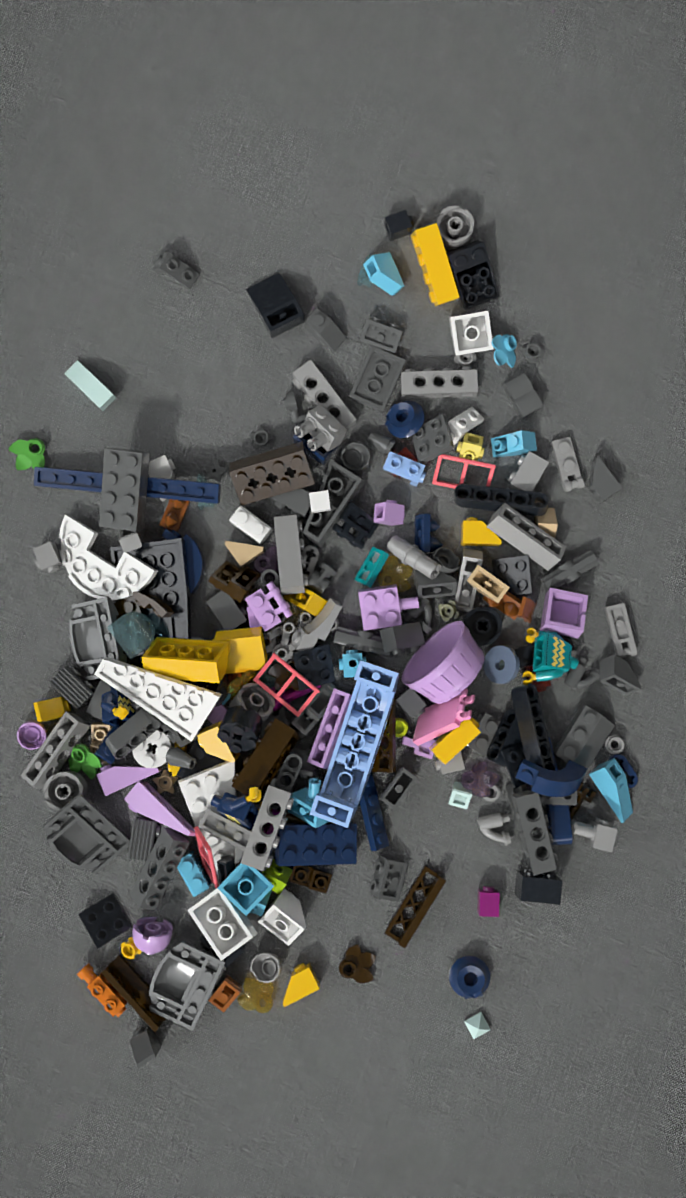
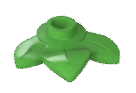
(26, 455)
(84, 759)

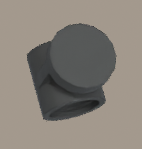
(320, 580)

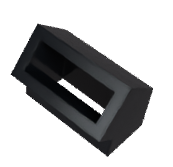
(225, 867)

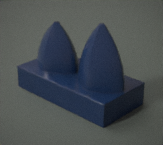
(423, 527)

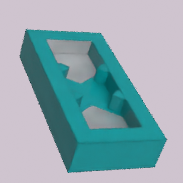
(371, 567)

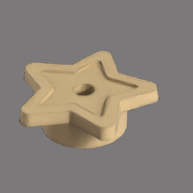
(160, 782)

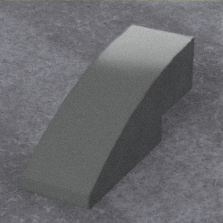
(313, 711)

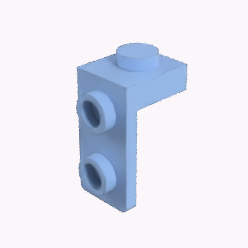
(405, 468)

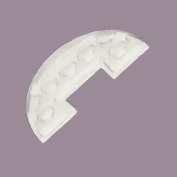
(93, 573)

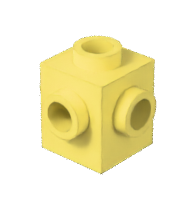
(471, 447)

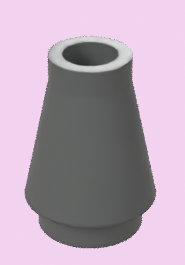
(382, 443)
(179, 758)

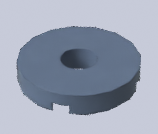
(492, 660)

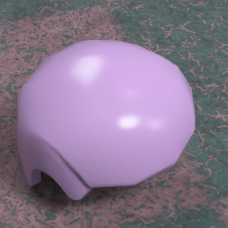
(31, 735)

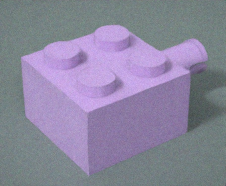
(382, 606)

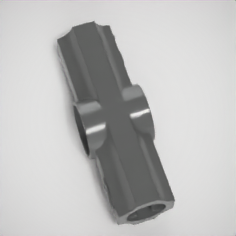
(570, 571)
(360, 640)

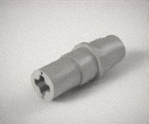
(414, 557)

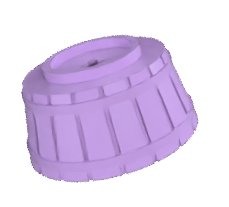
(444, 664)

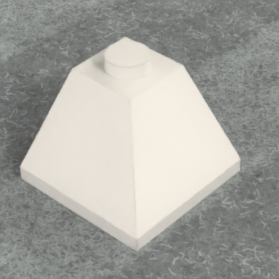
(284, 917)

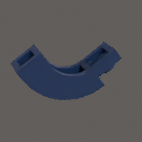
(194, 559)
(551, 782)

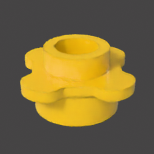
(129, 949)

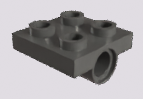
(433, 439)

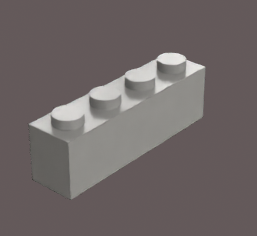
(526, 537)
(289, 555)

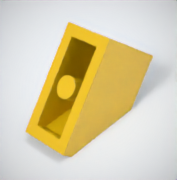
(477, 534)
(307, 601)
(51, 709)
(213, 745)
(301, 983)

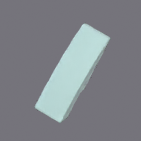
(90, 385)

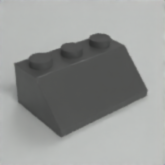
(583, 737)

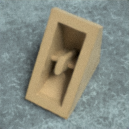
(548, 522)
(244, 553)
(487, 584)

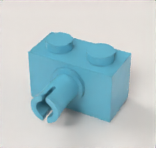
(303, 803)

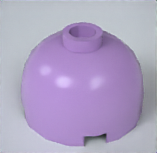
(152, 935)

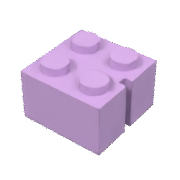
(561, 612)

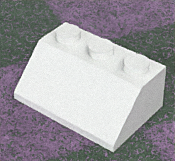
(222, 923)

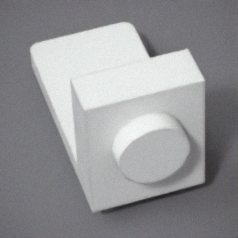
(463, 423)

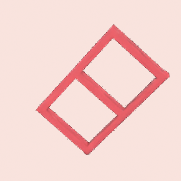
(466, 461)
(277, 695)
(206, 857)

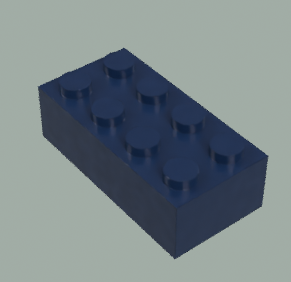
(323, 845)

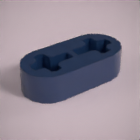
(627, 769)

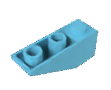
(614, 787)

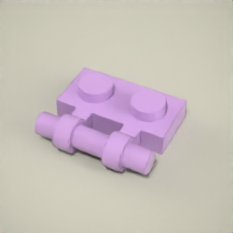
(263, 609)

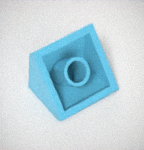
(245, 887)

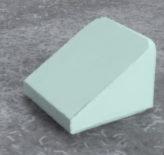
(460, 796)

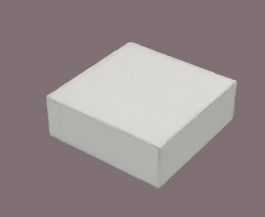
(320, 501)

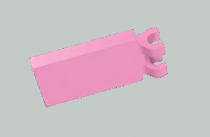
(442, 718)

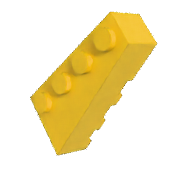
(434, 264)

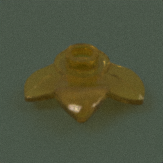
(397, 572)
(238, 683)
(254, 993)

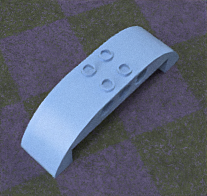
(356, 744)

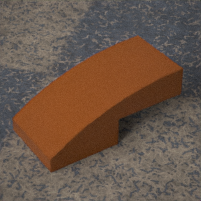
(526, 609)

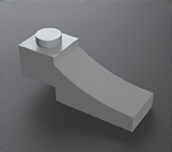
(319, 627)

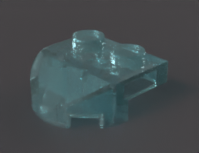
(133, 633)

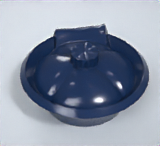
(404, 419)
(469, 977)

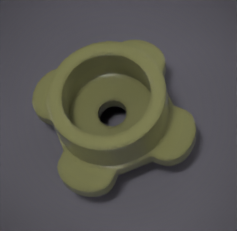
(446, 616)

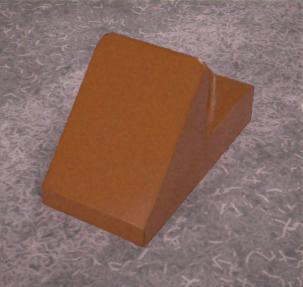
(225, 993)

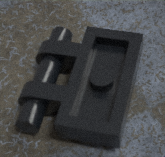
(358, 520)

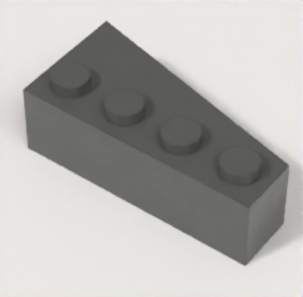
(342, 488)

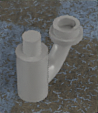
(492, 821)

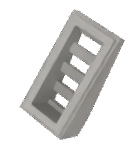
(130, 540)

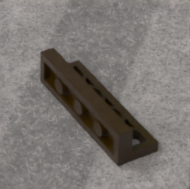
(386, 755)
(421, 910)
(132, 989)

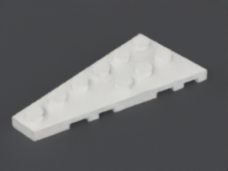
(168, 699)
(198, 793)

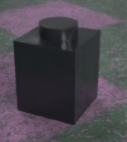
(398, 225)

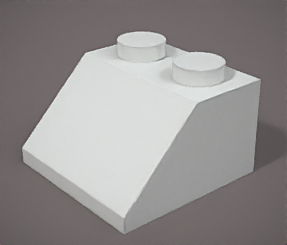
(471, 333)

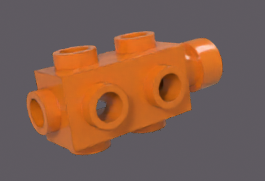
(106, 992)

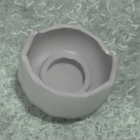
(266, 967)

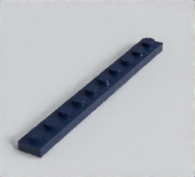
(156, 487)

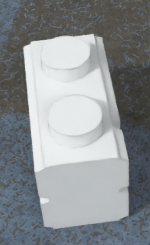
(250, 525)

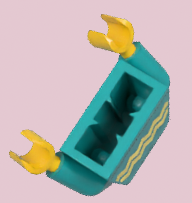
(551, 656)

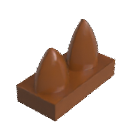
(174, 514)
(508, 604)

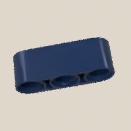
(559, 824)

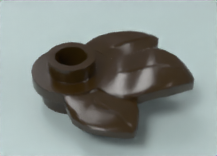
(282, 675)
(360, 964)

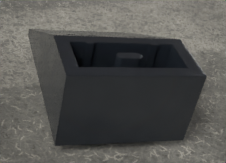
(472, 274)
(276, 305)

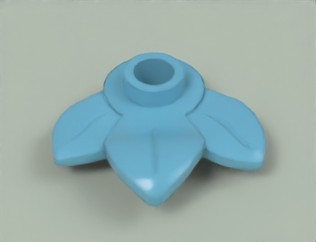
(504, 349)

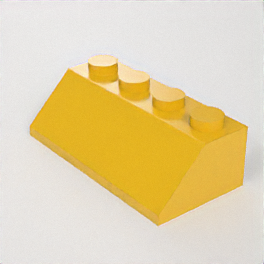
(188, 659)

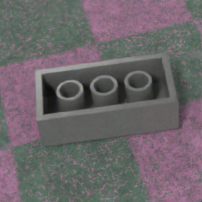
(124, 489)

